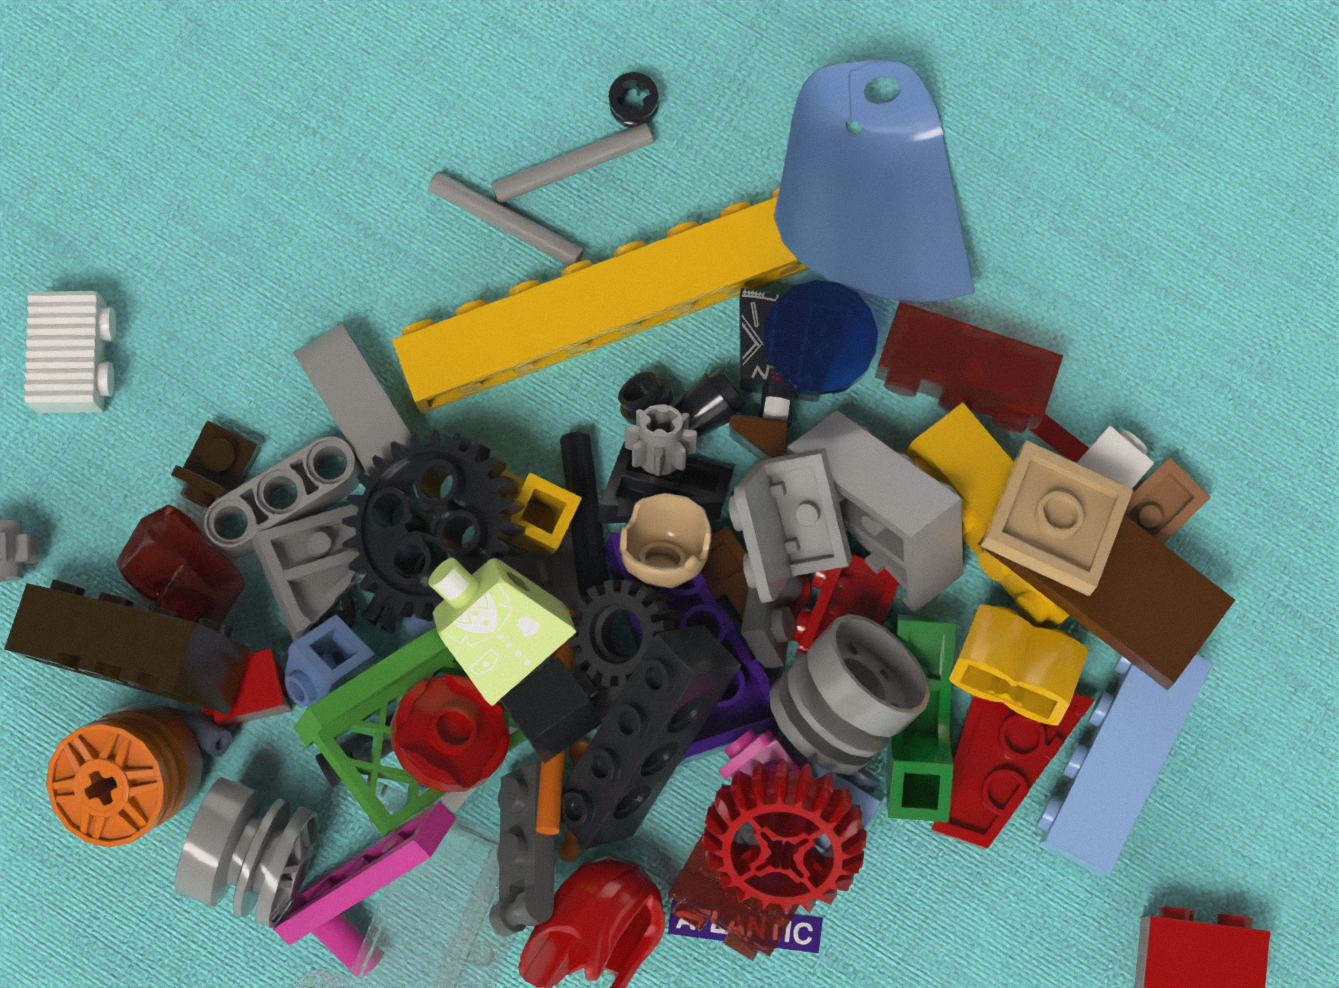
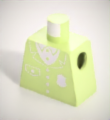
(497, 623)

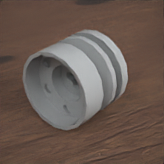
(849, 694)
(236, 848)

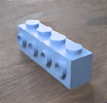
(1118, 765)

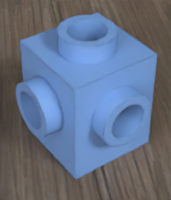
(324, 661)

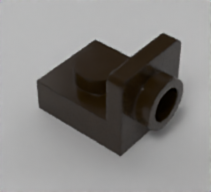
(215, 465)

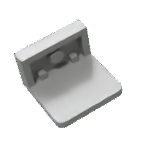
(789, 521)

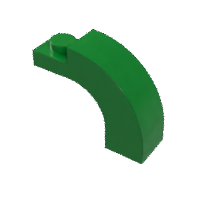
(920, 756)

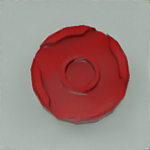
(435, 741)

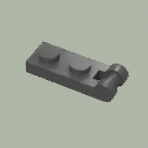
(522, 856)

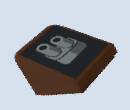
(759, 435)

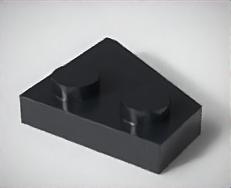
(699, 481)

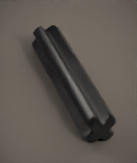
(585, 531)

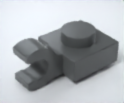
(771, 624)

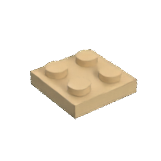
(1057, 518)

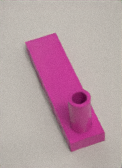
(321, 903)

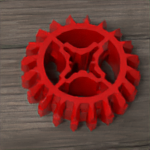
(787, 817)

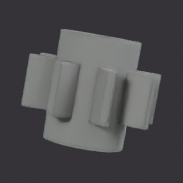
(660, 439)
(15, 550)

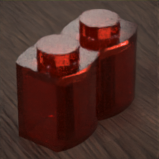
(177, 569)

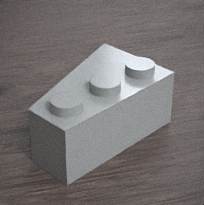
(892, 508)

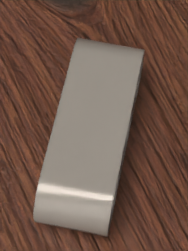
(353, 395)
(298, 470)

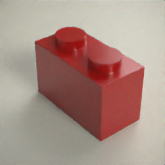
(1200, 954)

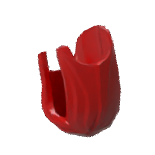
(601, 920)

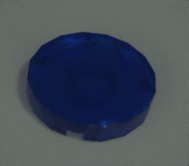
(820, 338)

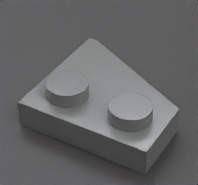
(308, 566)

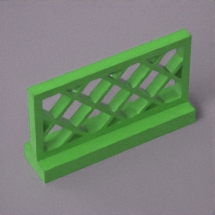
(370, 695)

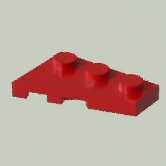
(998, 764)

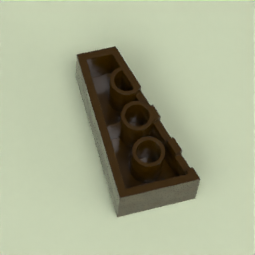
(129, 645)

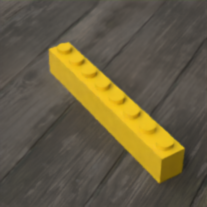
(594, 304)

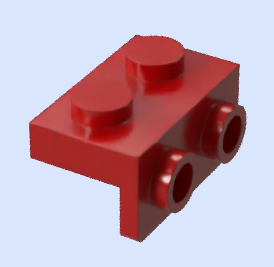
(844, 592)

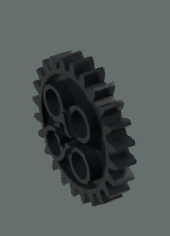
(474, 499)

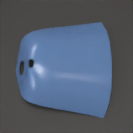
(874, 203)

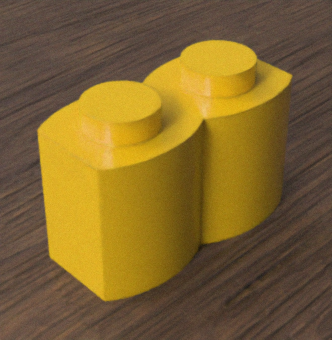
(1019, 664)

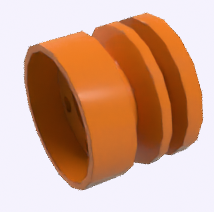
(149, 758)

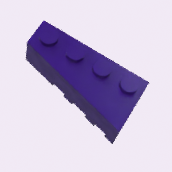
(747, 697)

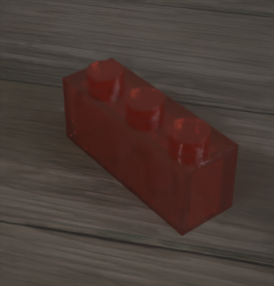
(968, 367)

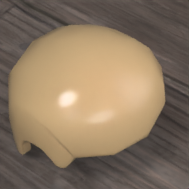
(666, 540)

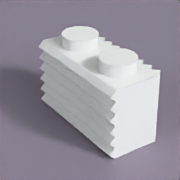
(68, 352)

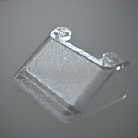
(433, 918)

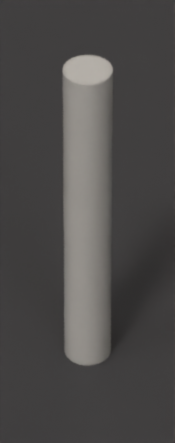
(572, 162)
(505, 219)

